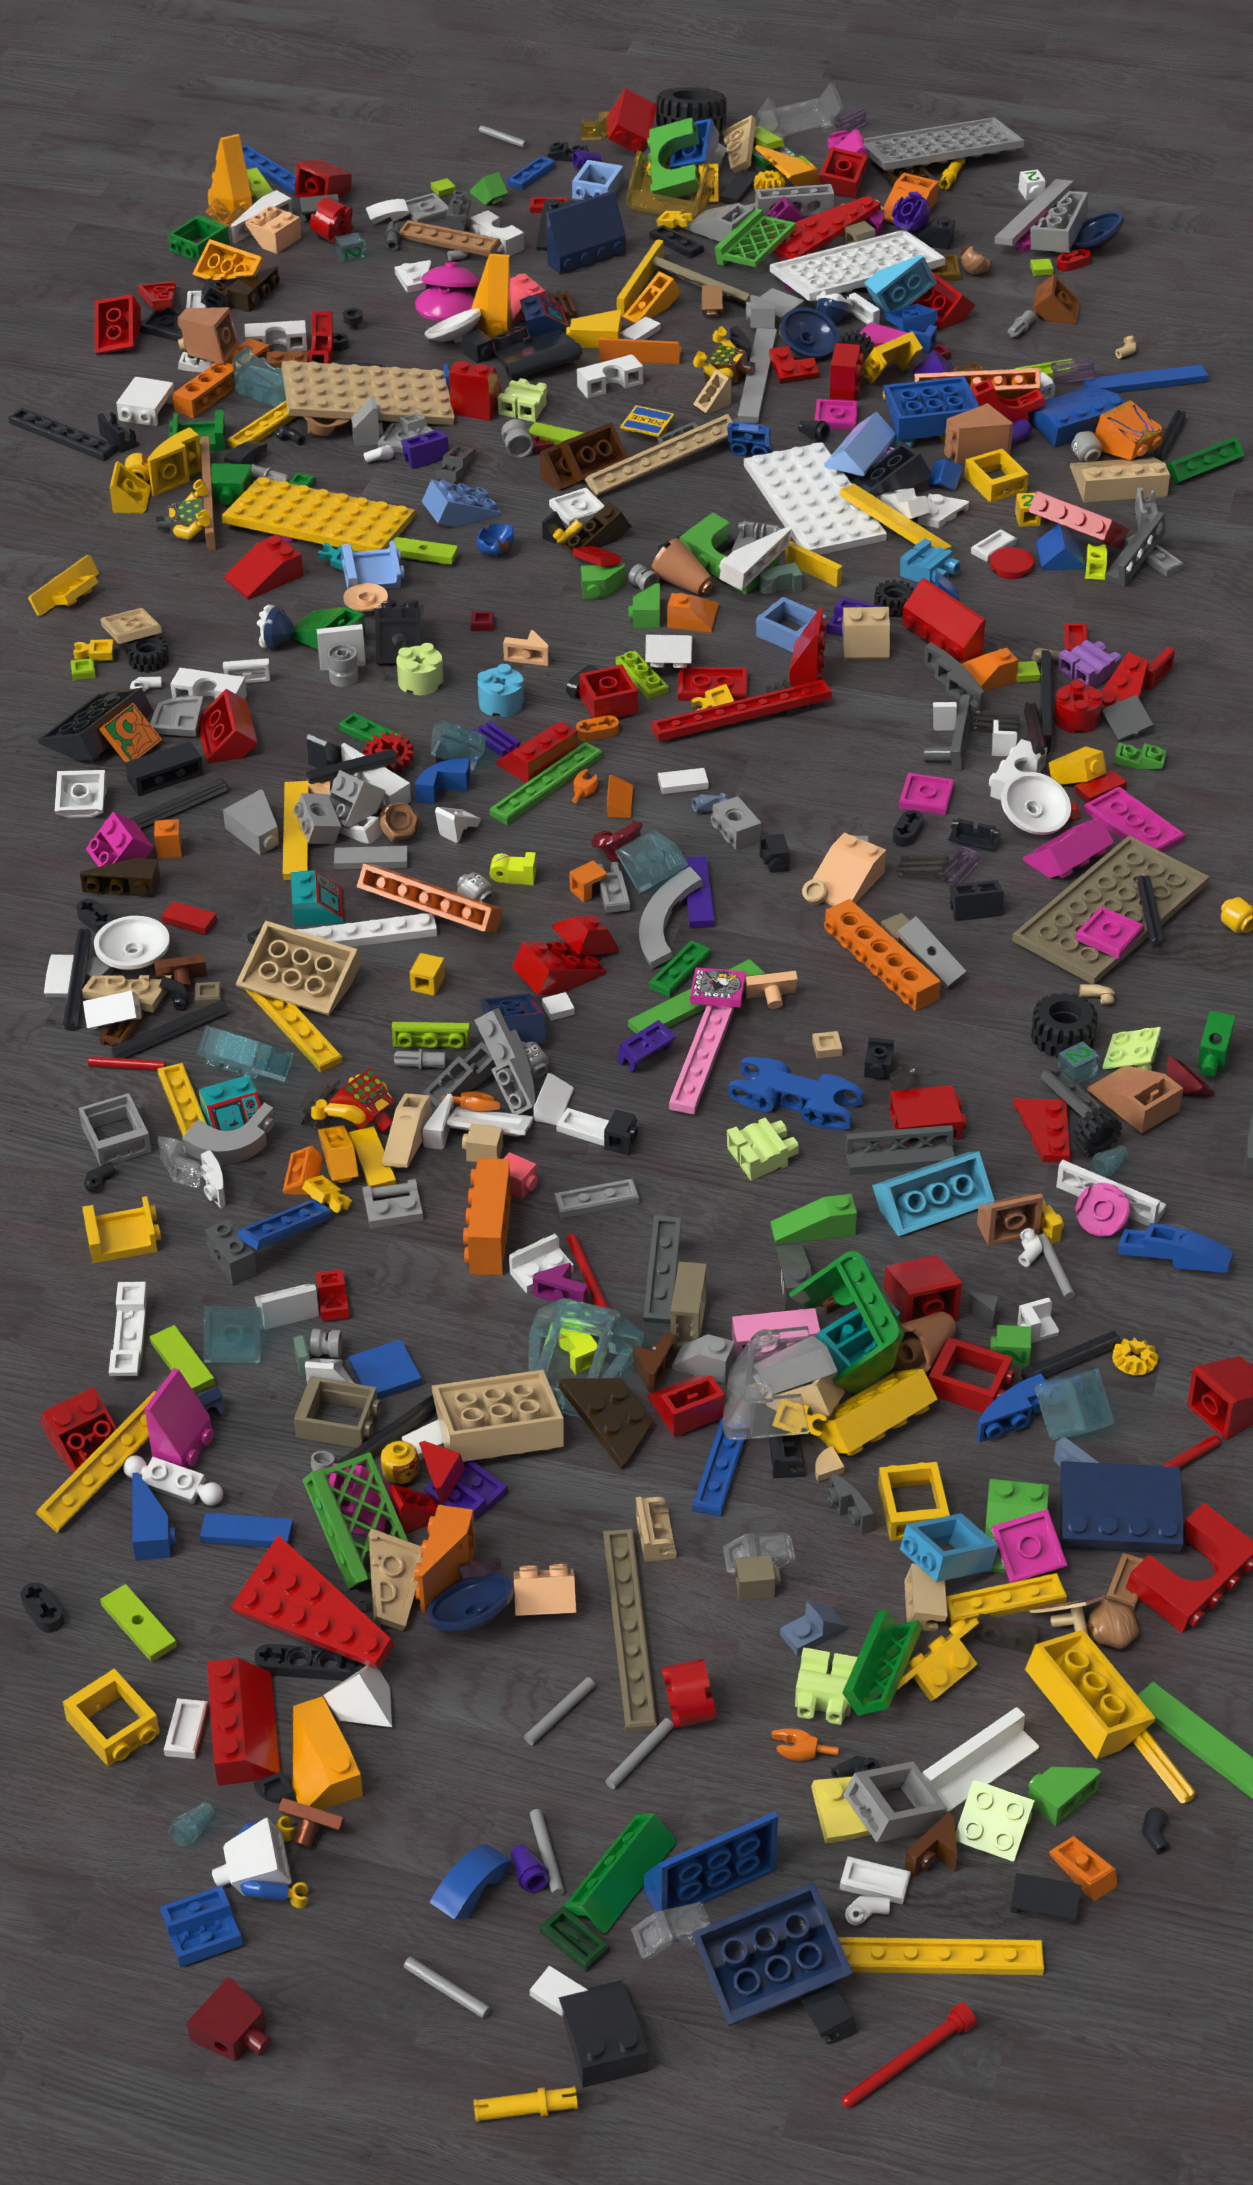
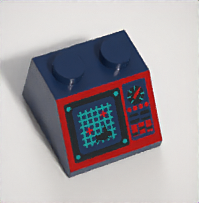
(542, 315)

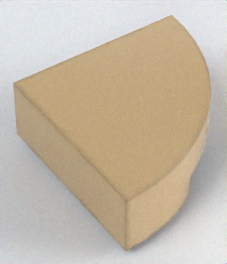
(828, 1464)

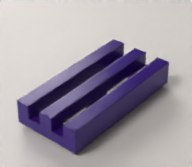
(499, 738)

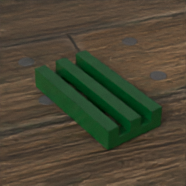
(569, 1950)

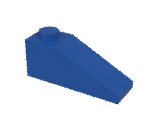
(150, 1524)

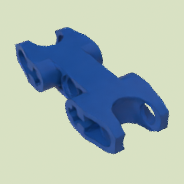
(814, 1099)

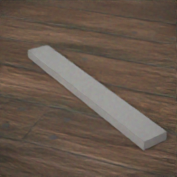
(1033, 212)
(755, 384)

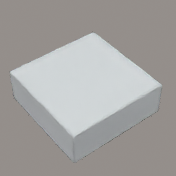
(558, 1006)

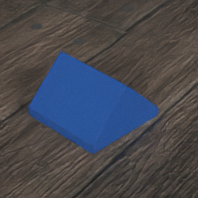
(1059, 550)

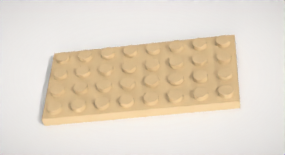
(342, 390)

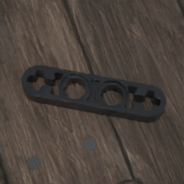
(311, 1669)

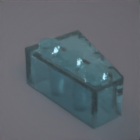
(257, 378)
(244, 1054)

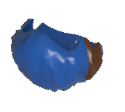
(495, 539)

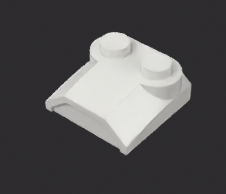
(80, 793)

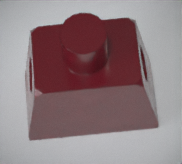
(229, 2023)

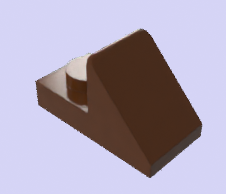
(653, 1364)
(936, 1843)

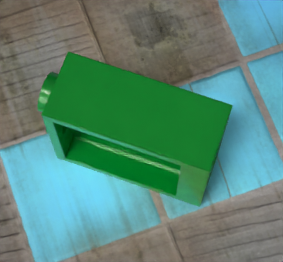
(182, 237)

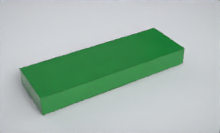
(363, 728)
(680, 968)

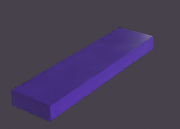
(700, 900)

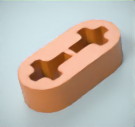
(597, 728)

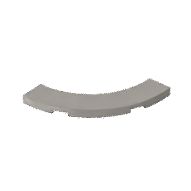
(658, 912)

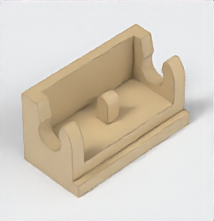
(654, 1529)
(924, 1598)

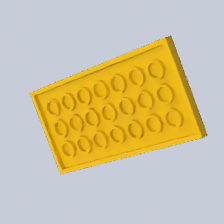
(318, 515)

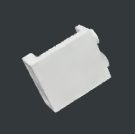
(144, 400)

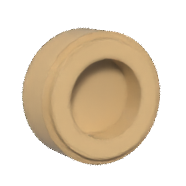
(815, 891)

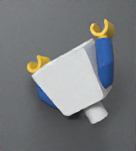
(259, 1862)

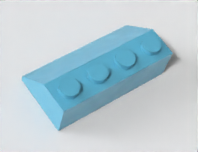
(934, 1193)

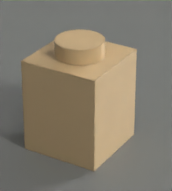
(483, 1142)

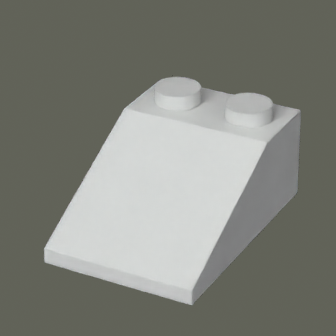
(669, 649)

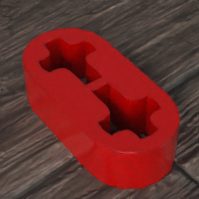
(1073, 260)

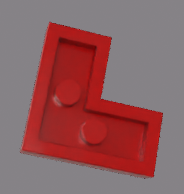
(790, 370)

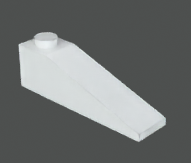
(277, 199)
(752, 559)
(396, 787)

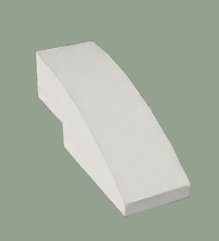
(905, 502)

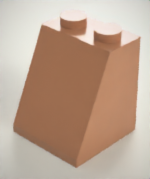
(208, 333)
(977, 433)

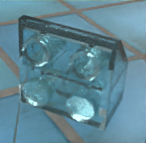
(1074, 1403)

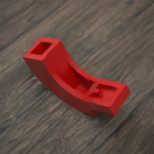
(322, 337)
(1012, 409)

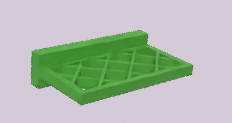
(747, 233)
(334, 1522)

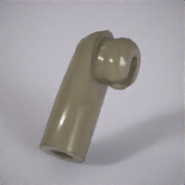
(1037, 655)

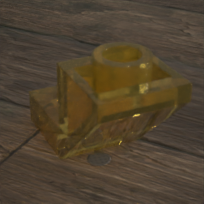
(594, 128)
(221, 214)

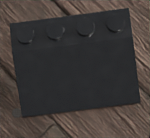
(80, 734)

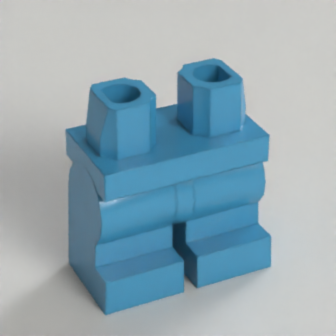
(925, 560)

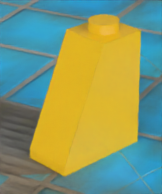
(591, 328)

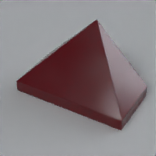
(1187, 1079)

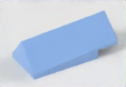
(862, 446)

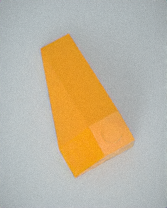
(792, 168)
(230, 177)
(226, 262)
(494, 296)
(321, 1758)

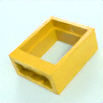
(993, 489)
(906, 1476)
(98, 1696)

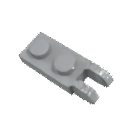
(614, 890)

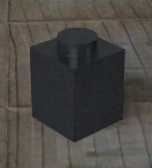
(477, 346)

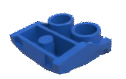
(749, 437)

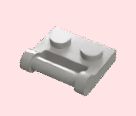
(393, 1210)

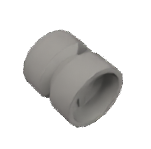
(517, 438)
(342, 665)

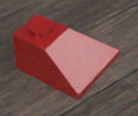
(586, 935)

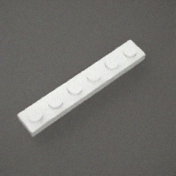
(378, 930)

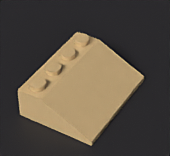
(1120, 479)
(299, 968)
(499, 1415)

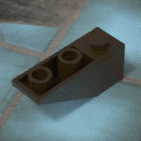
(249, 291)
(600, 530)
(125, 877)

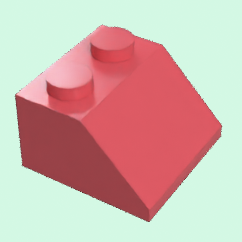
(521, 288)

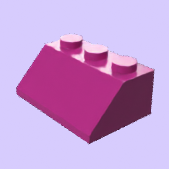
(1071, 849)

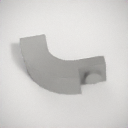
(232, 1145)

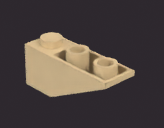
(406, 1130)

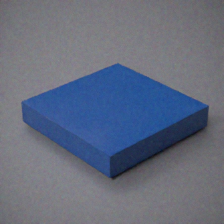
(386, 1368)

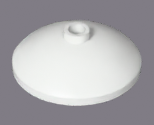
(454, 327)
(1035, 803)
(131, 942)

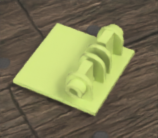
(1133, 1048)
(994, 1820)

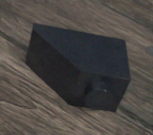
(938, 233)

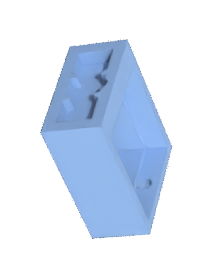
(608, 174)

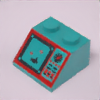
(315, 899)
(229, 1103)

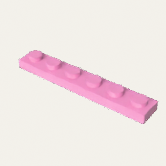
(700, 1059)

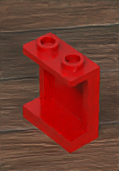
(927, 1108)

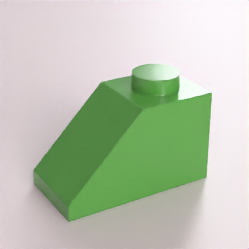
(490, 189)
(601, 581)
(646, 608)
(1062, 1791)

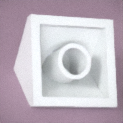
(288, 1305)

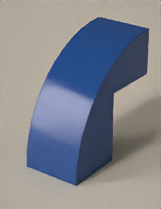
(445, 775)
(467, 1879)

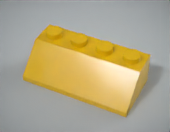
(876, 1410)
(1088, 1693)

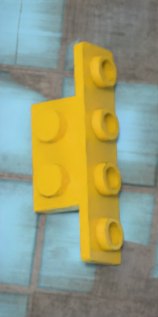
(66, 587)
(944, 1662)

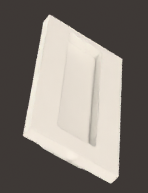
(511, 1123)

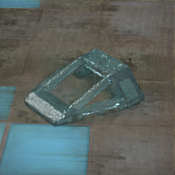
(608, 1324)

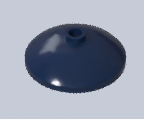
(1099, 230)
(809, 332)
(470, 1603)

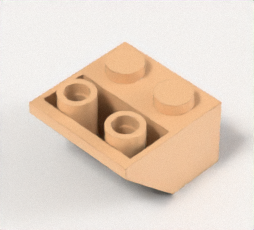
(275, 229)
(544, 1590)

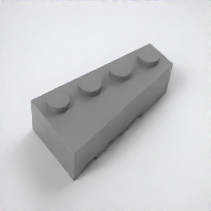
(1062, 224)

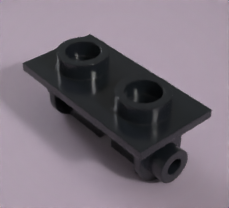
(984, 836)

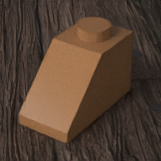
(711, 300)

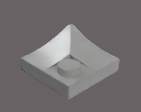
(178, 716)

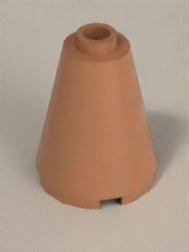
(682, 568)
(924, 1341)

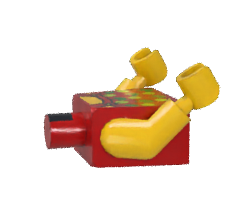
(359, 1102)

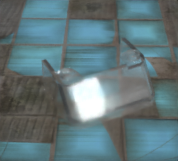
(802, 115)
(751, 1407)

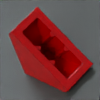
(444, 1468)
(412, 1507)

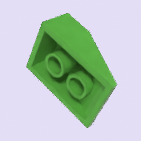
(1011, 1501)

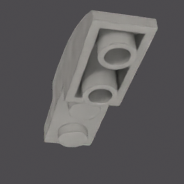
(511, 1062)

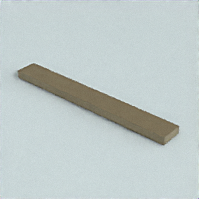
(629, 1631)

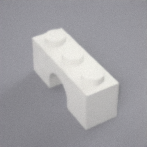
(489, 225)
(288, 333)
(623, 370)
(203, 683)
(1020, 760)

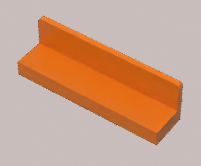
(643, 350)

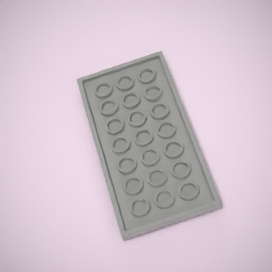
(941, 144)

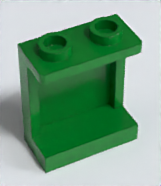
(213, 429)

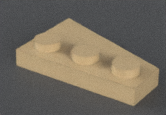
(146, 988)
(392, 1578)

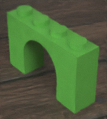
(662, 144)
(703, 540)

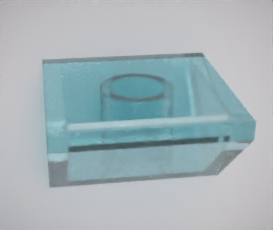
(233, 1334)

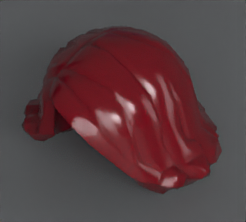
(611, 842)

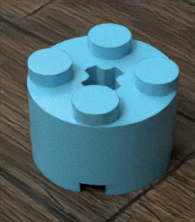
(500, 691)

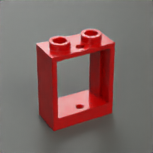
(976, 1357)

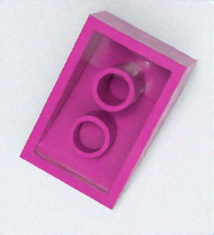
(177, 1422)

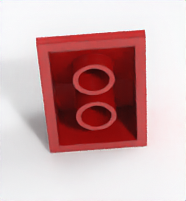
(116, 324)
(265, 567)

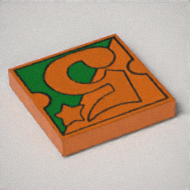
(130, 733)

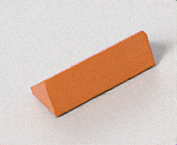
(619, 798)
(302, 1166)

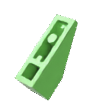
(819, 1220)

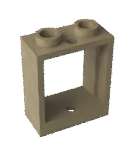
(688, 1302)
(337, 1393)

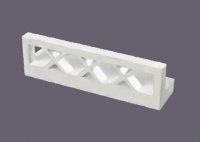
(1077, 1179)

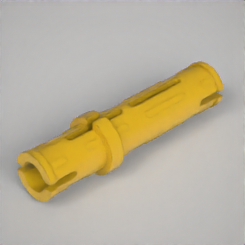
(950, 173)
(526, 2104)

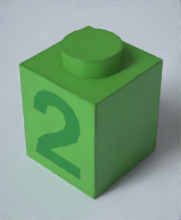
(1013, 1342)

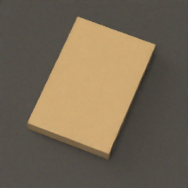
(130, 625)

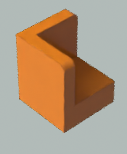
(583, 878)

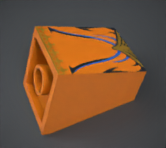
(1128, 431)

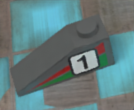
(793, 1271)

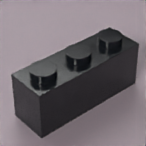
(164, 768)

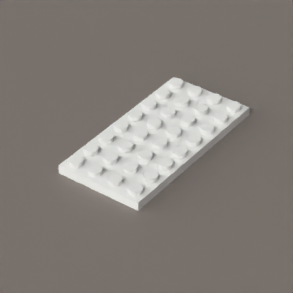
(851, 264)
(809, 500)

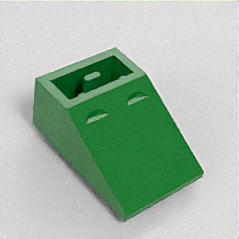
(306, 629)

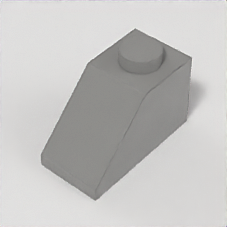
(706, 1357)

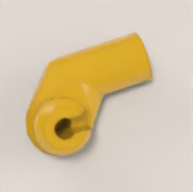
(562, 537)

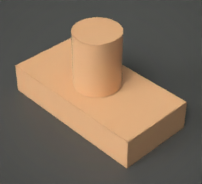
(771, 987)

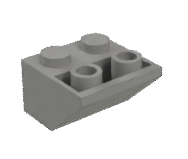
(354, 798)

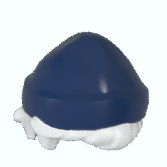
(833, 306)
(274, 627)

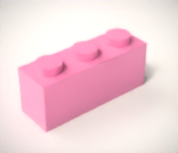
(747, 1325)

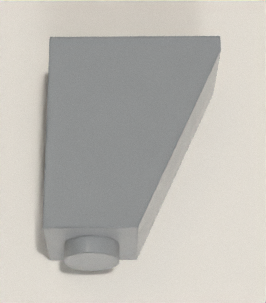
(253, 822)
(795, 1365)

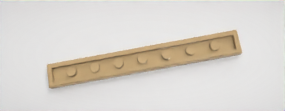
(659, 456)

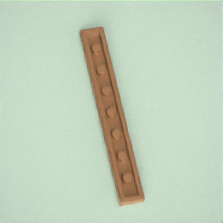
(208, 499)

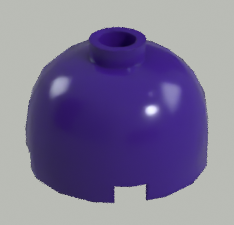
(911, 212)

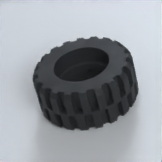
(692, 103)

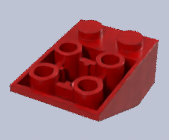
(809, 652)
(554, 967)
(78, 1427)

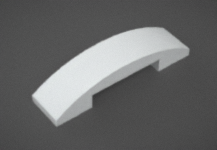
(129, 1329)

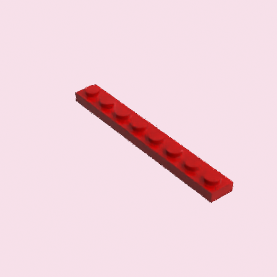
(741, 710)

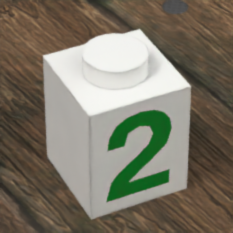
(1031, 184)

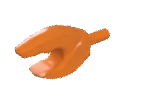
(584, 787)
(476, 1101)
(804, 1746)

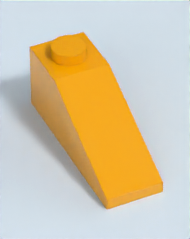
(654, 299)
(338, 1153)

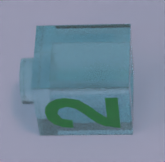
(350, 247)
(1079, 1062)

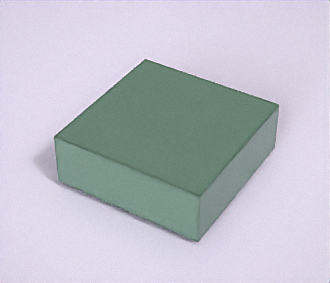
(301, 1353)

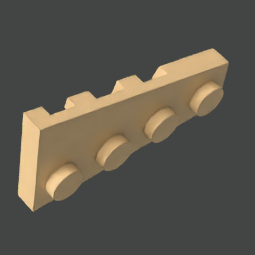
(739, 143)

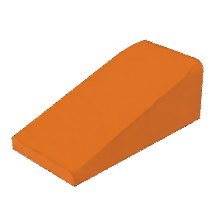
(1085, 1868)

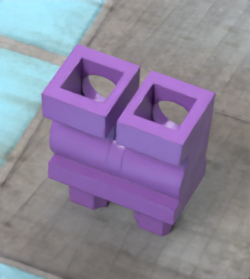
(1089, 662)

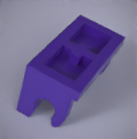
(425, 448)
(644, 1044)

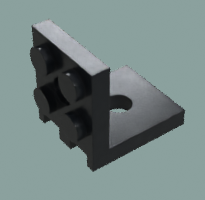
(396, 619)

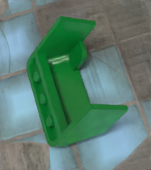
(851, 1283)

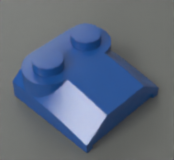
(912, 318)

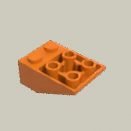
(910, 183)
(447, 1549)

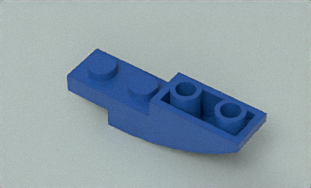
(1185, 1247)
(1010, 1410)

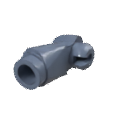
(705, 803)

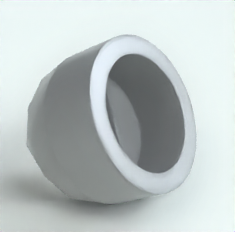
(321, 1460)

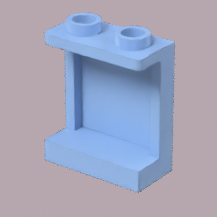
(373, 566)

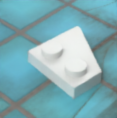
(411, 275)
(941, 510)

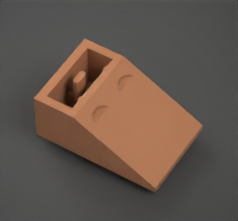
(1139, 1096)

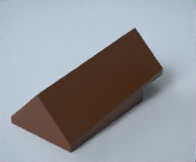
(581, 456)

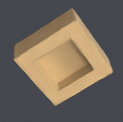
(827, 1044)

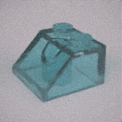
(456, 742)
(650, 859)

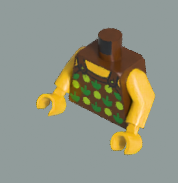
(725, 358)

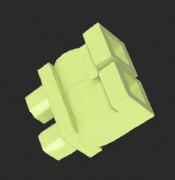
(523, 398)
(761, 1148)
(822, 1690)

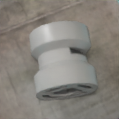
(640, 576)
(326, 1343)

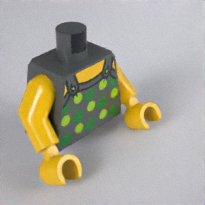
(187, 518)

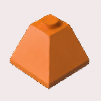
(691, 613)
(993, 669)

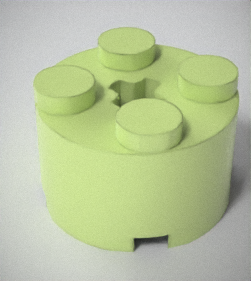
(419, 669)

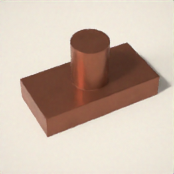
(182, 968)
(310, 1819)

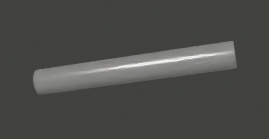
(502, 136)
(1056, 1267)
(559, 1711)
(639, 1753)
(547, 1852)
(447, 1987)

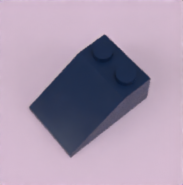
(519, 1013)

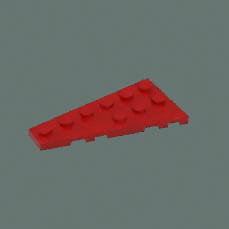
(824, 227)
(301, 1602)

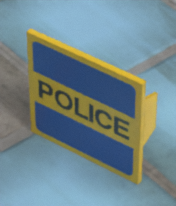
(647, 421)

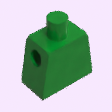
(230, 481)
(1214, 1053)

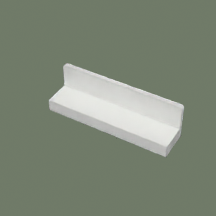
(982, 1759)

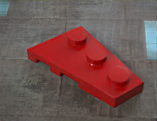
(158, 295)
(1126, 680)
(1047, 1126)

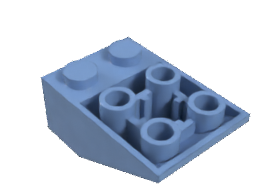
(458, 504)

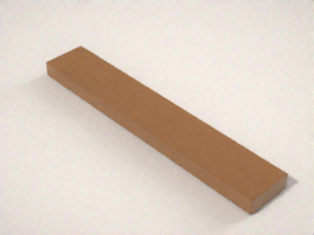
(449, 238)

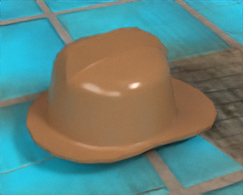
(323, 426)

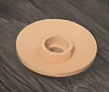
(365, 596)

